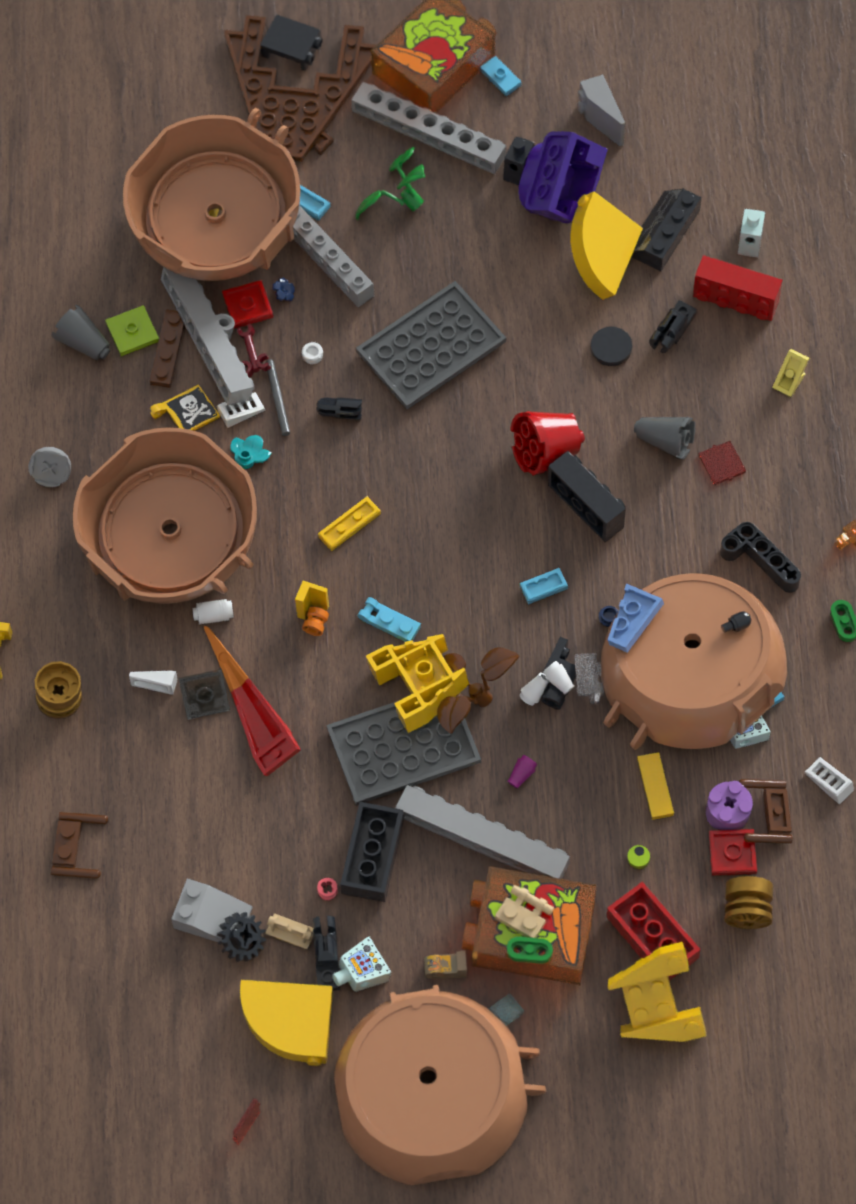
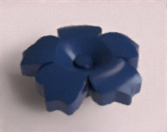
(283, 289)

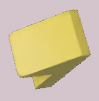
(791, 373)

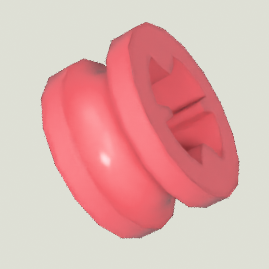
(327, 896)

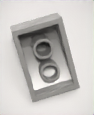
(601, 109)
(204, 909)

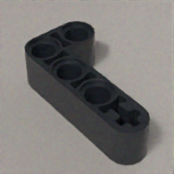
(787, 581)

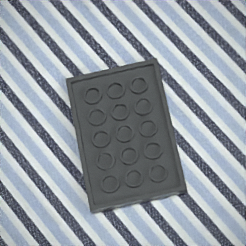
(431, 345)
(385, 758)

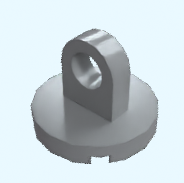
(49, 466)

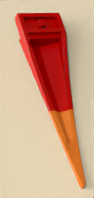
(265, 731)

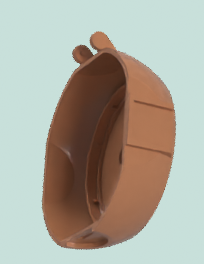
(206, 167)
(161, 481)
(702, 692)
(438, 1128)

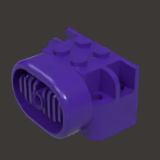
(559, 174)

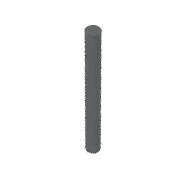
(278, 399)

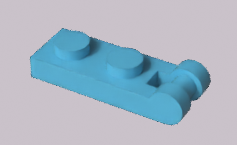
(389, 620)

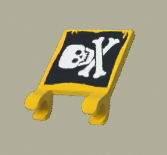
(188, 410)

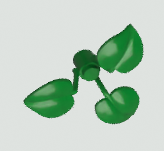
(409, 195)

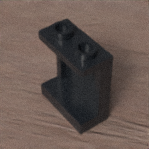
(291, 41)

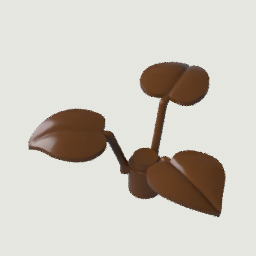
(455, 709)

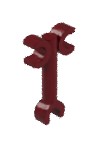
(255, 362)

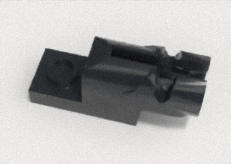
(673, 326)
(552, 695)
(326, 952)

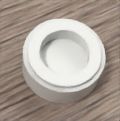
(312, 353)

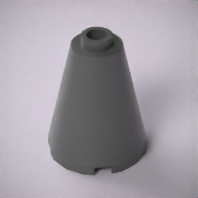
(81, 334)
(667, 433)

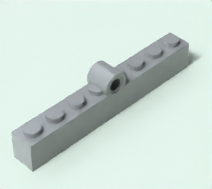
(210, 335)

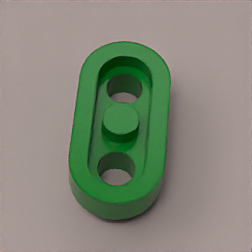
(845, 621)
(529, 950)

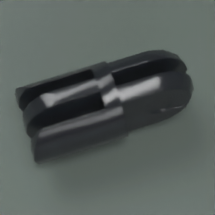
(340, 408)

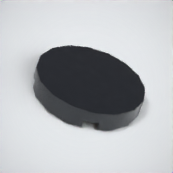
(611, 346)

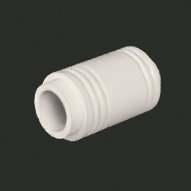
(213, 611)

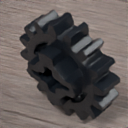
(244, 933)

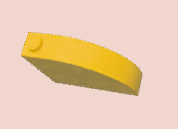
(602, 243)
(289, 1018)

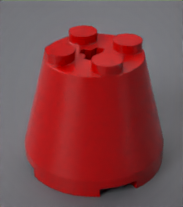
(544, 438)

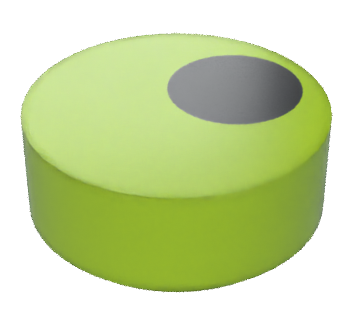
(638, 857)

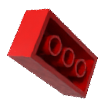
(737, 288)
(648, 924)

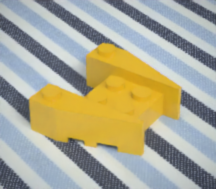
(424, 675)
(651, 998)

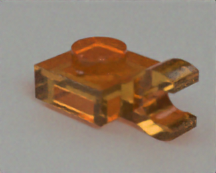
(847, 536)

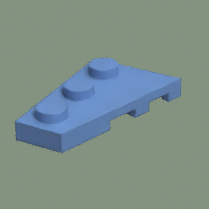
(634, 616)

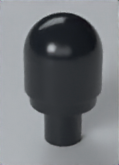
(737, 622)

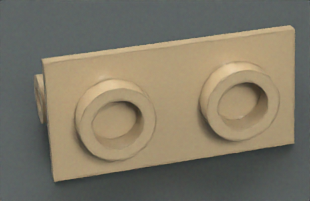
(289, 931)

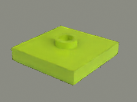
(132, 330)

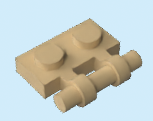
(521, 919)

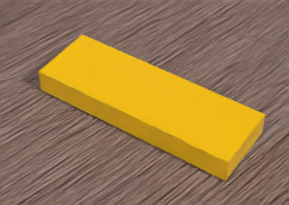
(349, 523)
(655, 786)

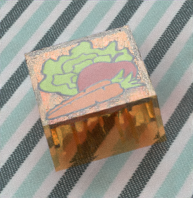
(433, 52)
(565, 928)

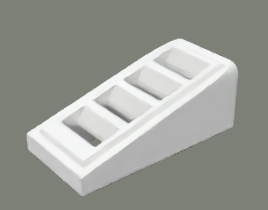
(236, 418)
(155, 680)
(839, 790)

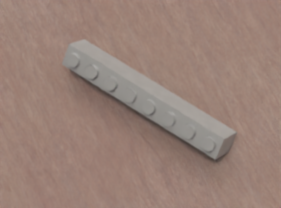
(482, 835)

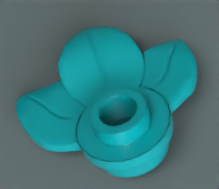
(249, 451)

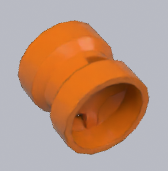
(315, 621)

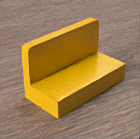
(309, 595)

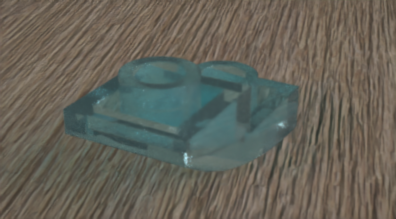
(507, 1009)

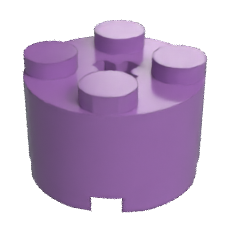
(731, 795)

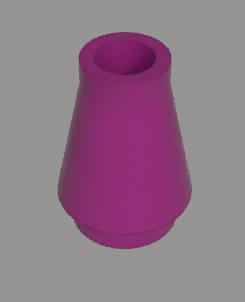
(522, 771)

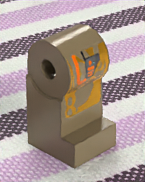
(446, 966)

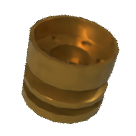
(60, 679)
(748, 902)

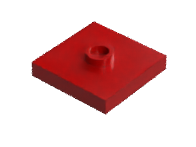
(247, 304)
(731, 853)

